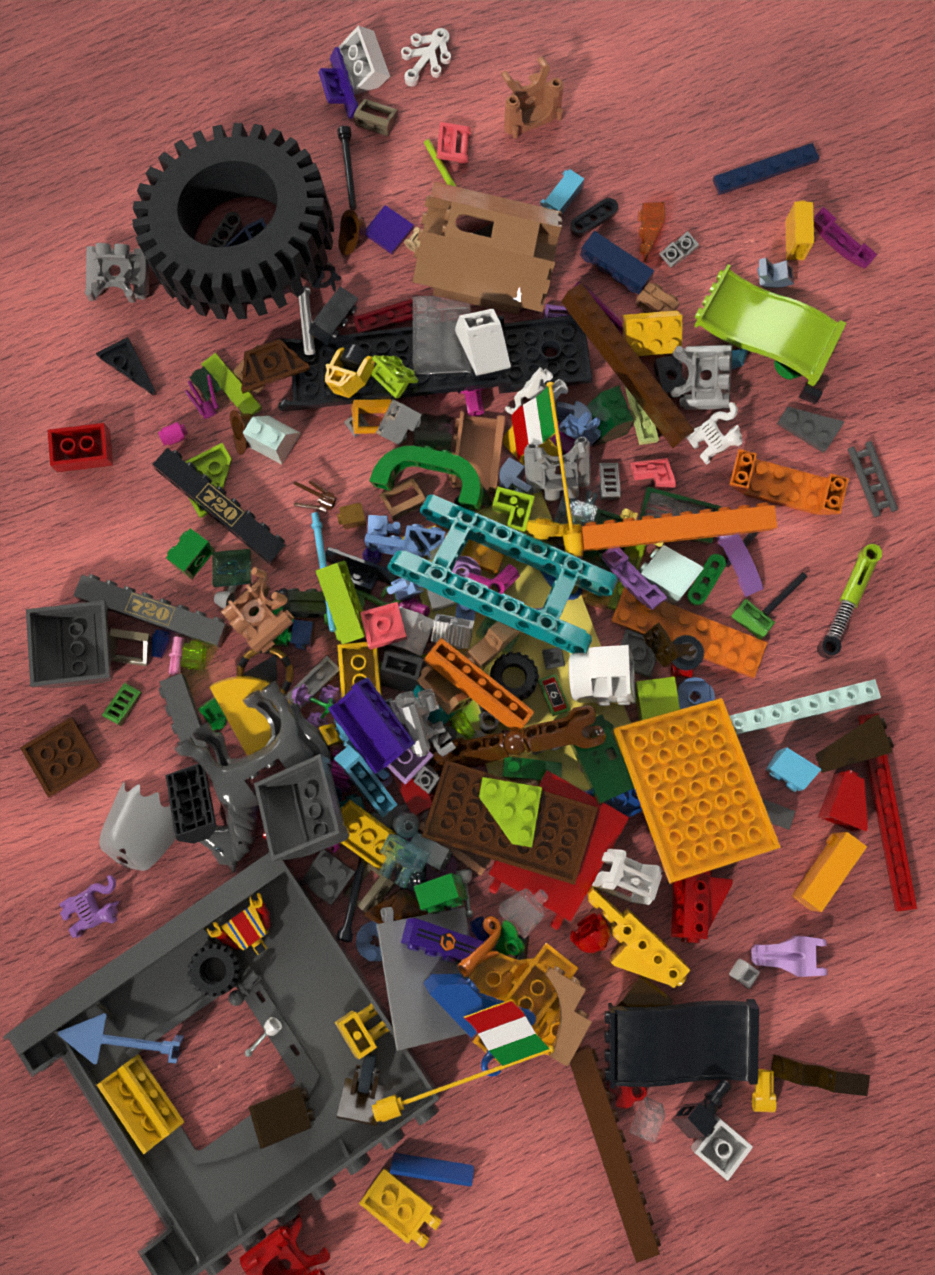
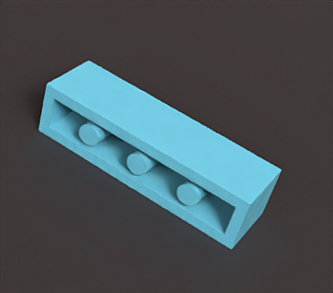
(365, 781)

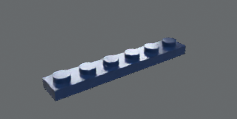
(765, 169)

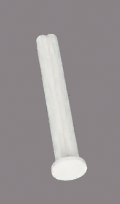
(306, 321)

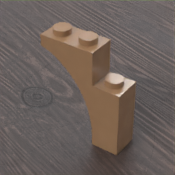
(492, 644)
(572, 1024)

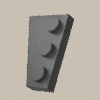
(810, 427)

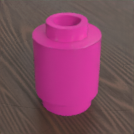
(172, 434)

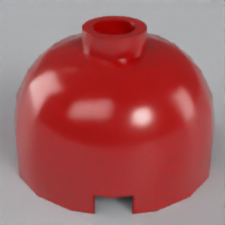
(592, 934)

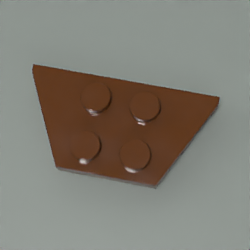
(270, 364)
(402, 904)

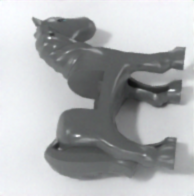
(291, 741)

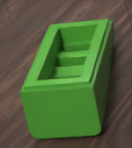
(127, 707)

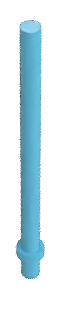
(316, 526)

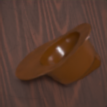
(351, 231)
(238, 425)

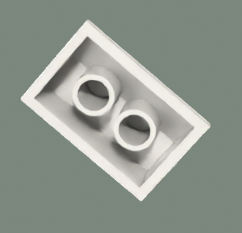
(363, 60)

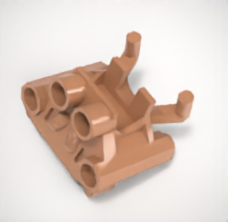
(532, 104)
(264, 626)

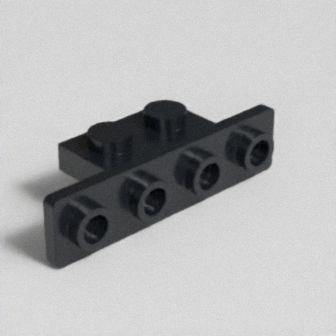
(363, 573)

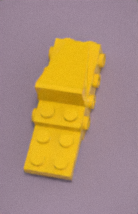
(640, 947)

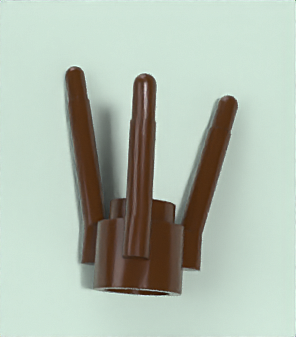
(326, 498)

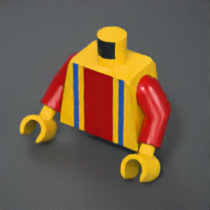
(245, 928)

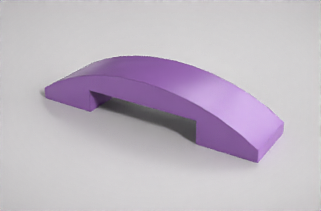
(742, 563)
(632, 579)

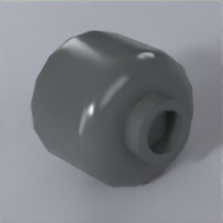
(405, 823)

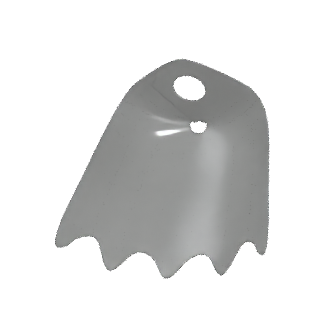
(138, 827)

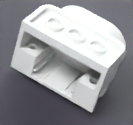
(603, 676)

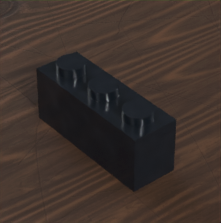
(334, 316)

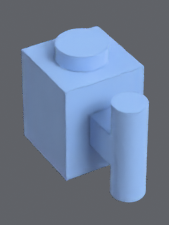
(381, 525)
(404, 589)

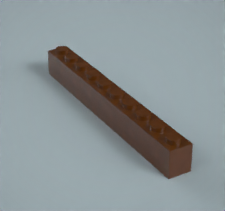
(627, 365)
(613, 1154)

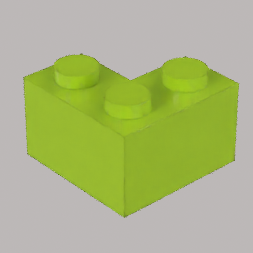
(516, 505)

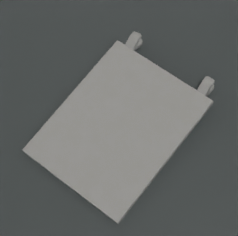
(414, 1012)

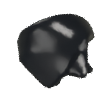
(334, 276)

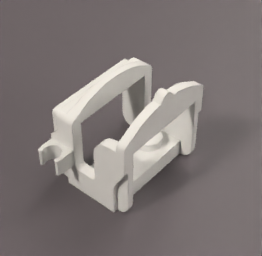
(630, 875)

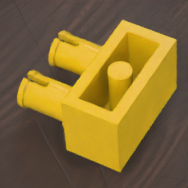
(356, 1035)

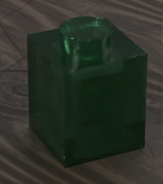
(200, 381)

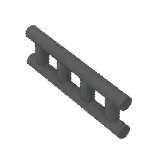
(869, 490)

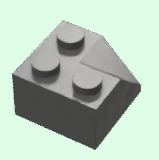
(328, 876)

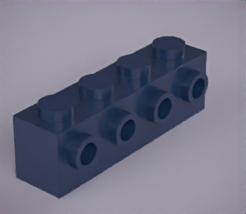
(616, 263)

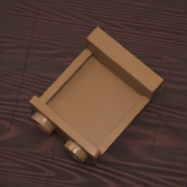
(447, 694)

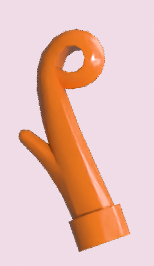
(482, 953)

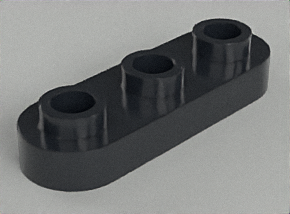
(597, 211)

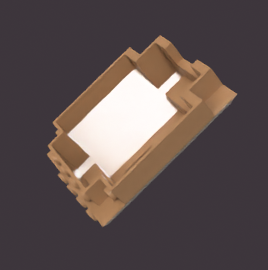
(481, 267)

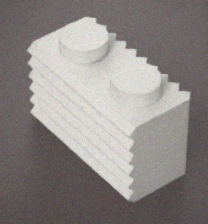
(453, 630)

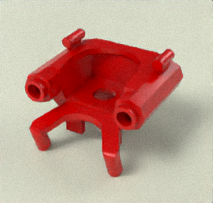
(282, 1244)

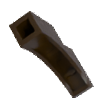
(825, 1077)

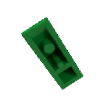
(529, 768)

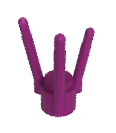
(206, 408)

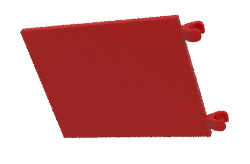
(562, 896)

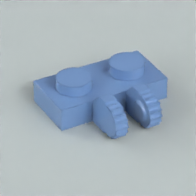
(579, 428)

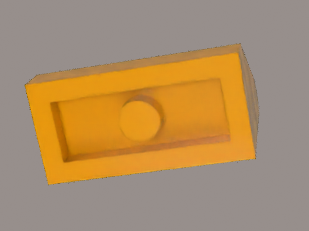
(367, 407)

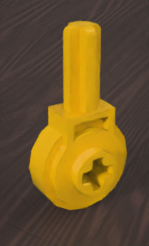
(543, 528)

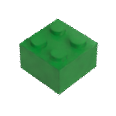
(190, 553)
(441, 893)

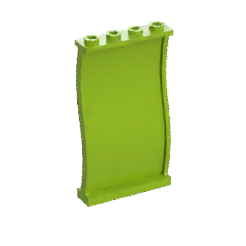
(769, 324)

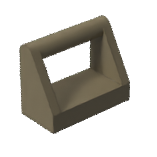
(372, 122)
(146, 639)
(376, 893)

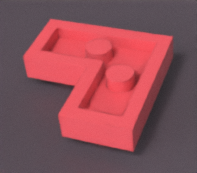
(657, 469)

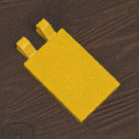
(399, 1208)

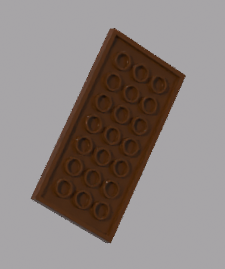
(465, 823)

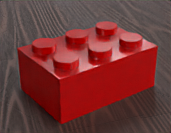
(80, 447)

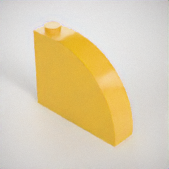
(247, 723)

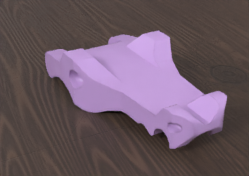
(793, 955)

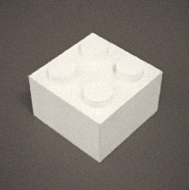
(722, 1149)

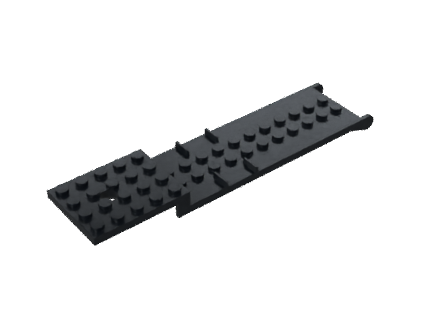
(524, 343)

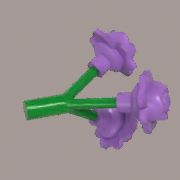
(328, 696)

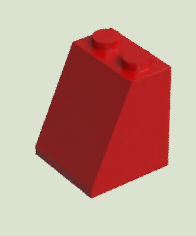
(846, 802)

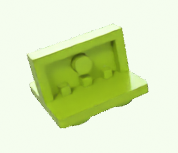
(393, 374)

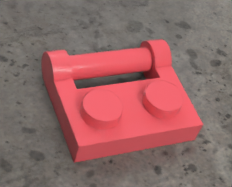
(447, 142)

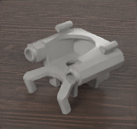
(133, 271)
(710, 393)
(541, 469)
(413, 715)

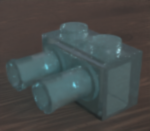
(580, 511)
(405, 853)

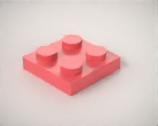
(383, 625)

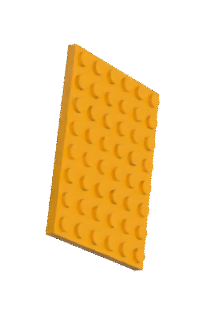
(696, 789)

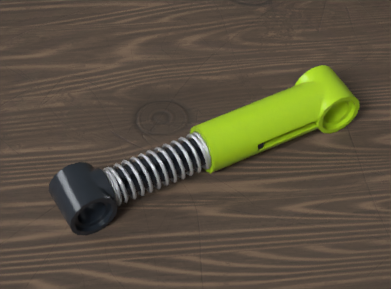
(850, 599)

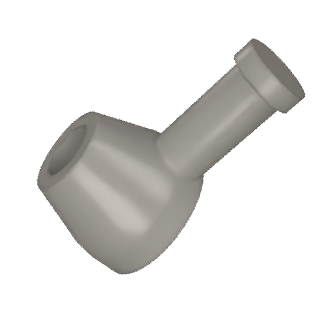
(222, 597)

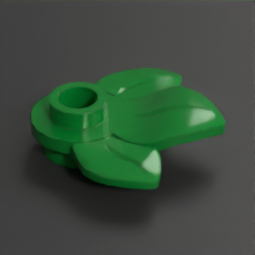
(509, 940)

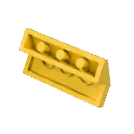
(140, 1104)

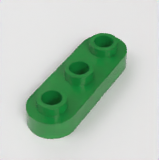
(709, 572)

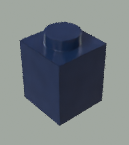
(302, 634)

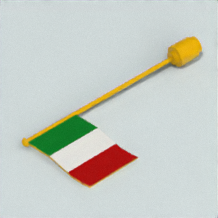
(536, 424)
(506, 1037)

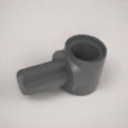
(485, 715)

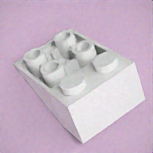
(483, 341)

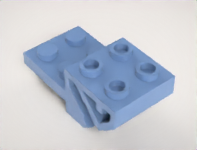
(415, 540)

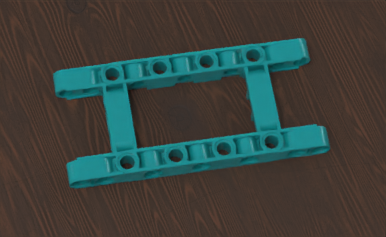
(467, 525)

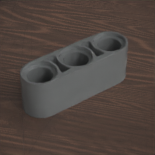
(225, 229)

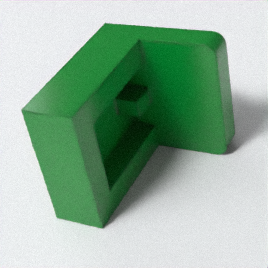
(213, 714)

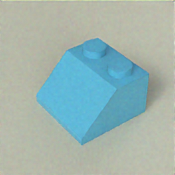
(792, 769)

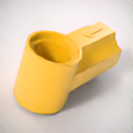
(764, 1098)

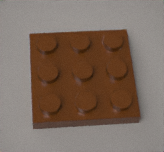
(60, 757)

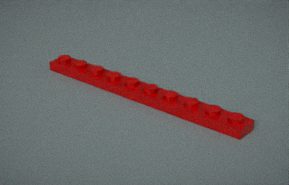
(890, 830)

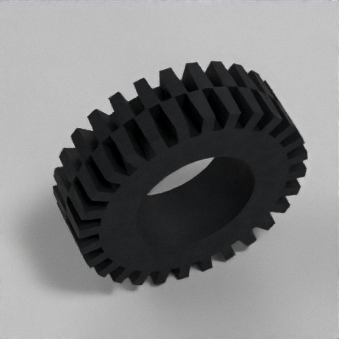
(221, 172)

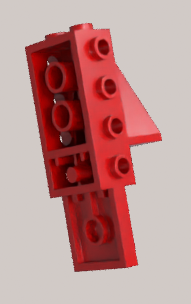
(701, 903)

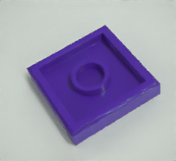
(389, 229)

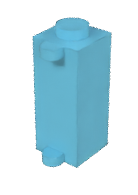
(564, 192)

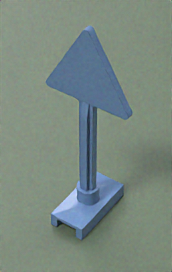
(89, 1035)

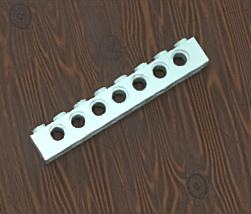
(805, 707)

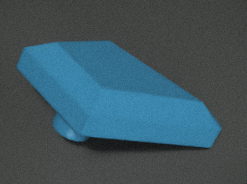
(738, 358)

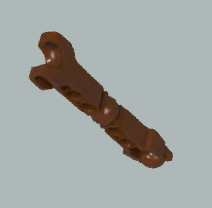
(570, 730)

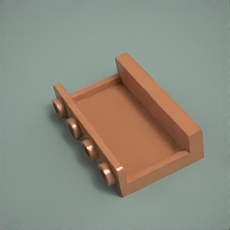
(480, 444)

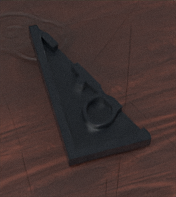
(126, 361)

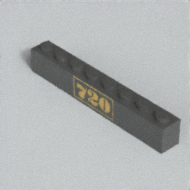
(152, 611)

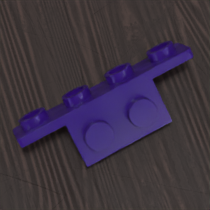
(337, 84)

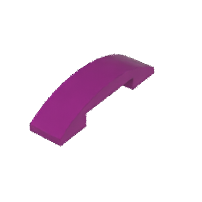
(841, 241)

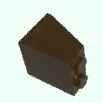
(281, 1115)

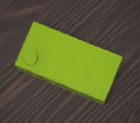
(342, 601)
(656, 697)

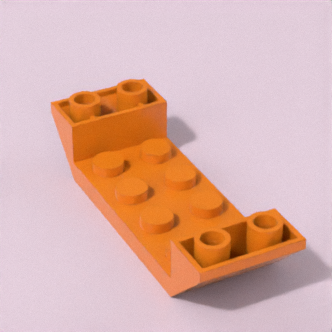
(787, 485)

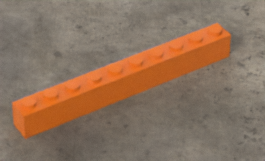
(679, 528)

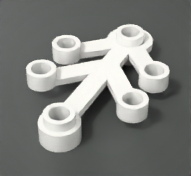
(426, 54)

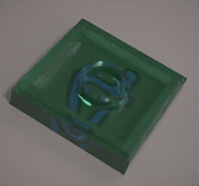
(231, 568)

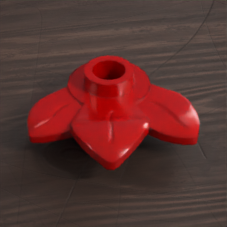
(626, 1096)

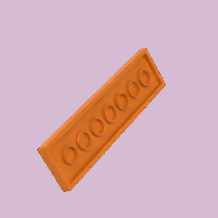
(720, 643)

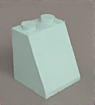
(271, 437)
(670, 572)

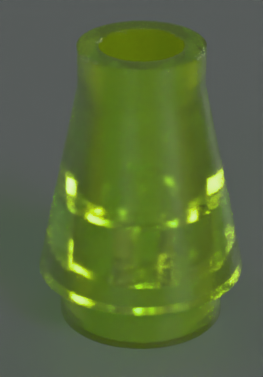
(462, 725)

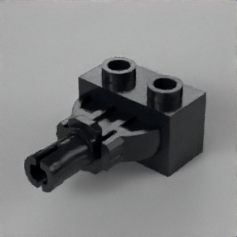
(698, 1119)

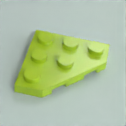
(215, 465)
(512, 807)

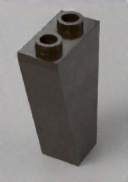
(856, 746)

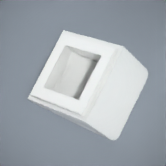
(744, 973)

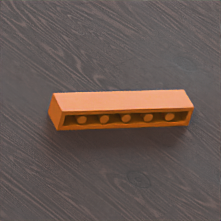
(478, 685)

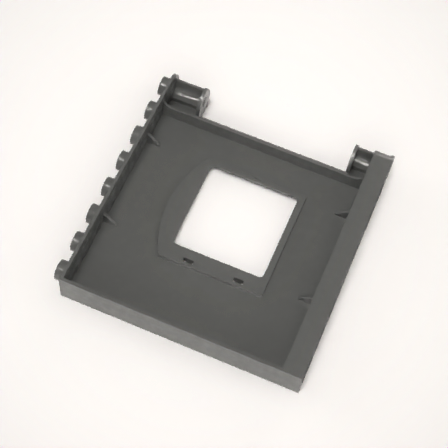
(309, 981)

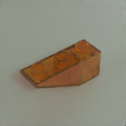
(652, 221)

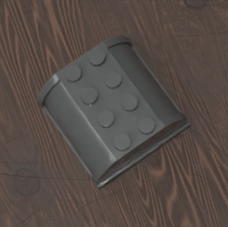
(68, 645)
(301, 810)

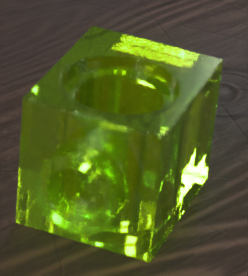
(193, 655)

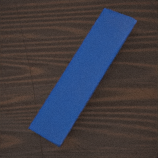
(432, 1169)

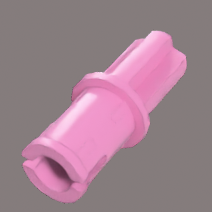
(176, 656)

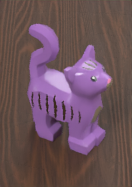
(88, 910)

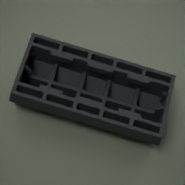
(191, 804)

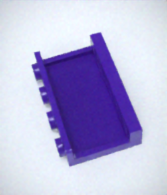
(371, 725)

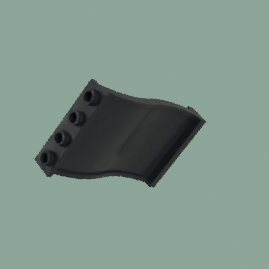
(682, 1043)

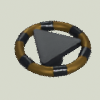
(267, 669)

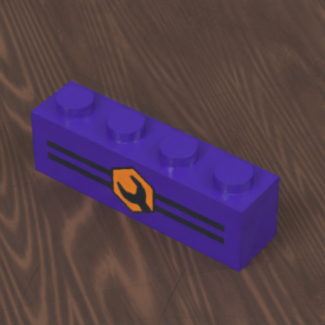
(438, 941)

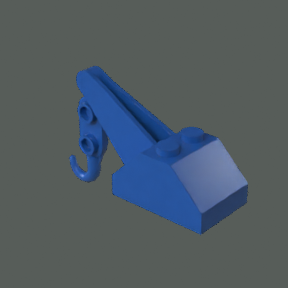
(462, 997)

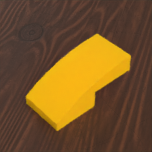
(331, 735)

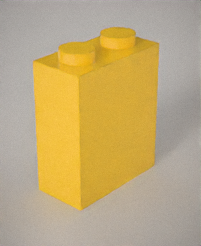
(799, 230)

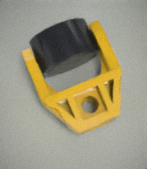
(344, 381)

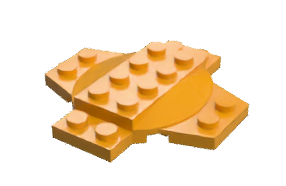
(527, 986)

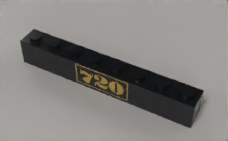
(219, 506)

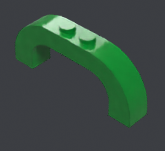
(428, 458)

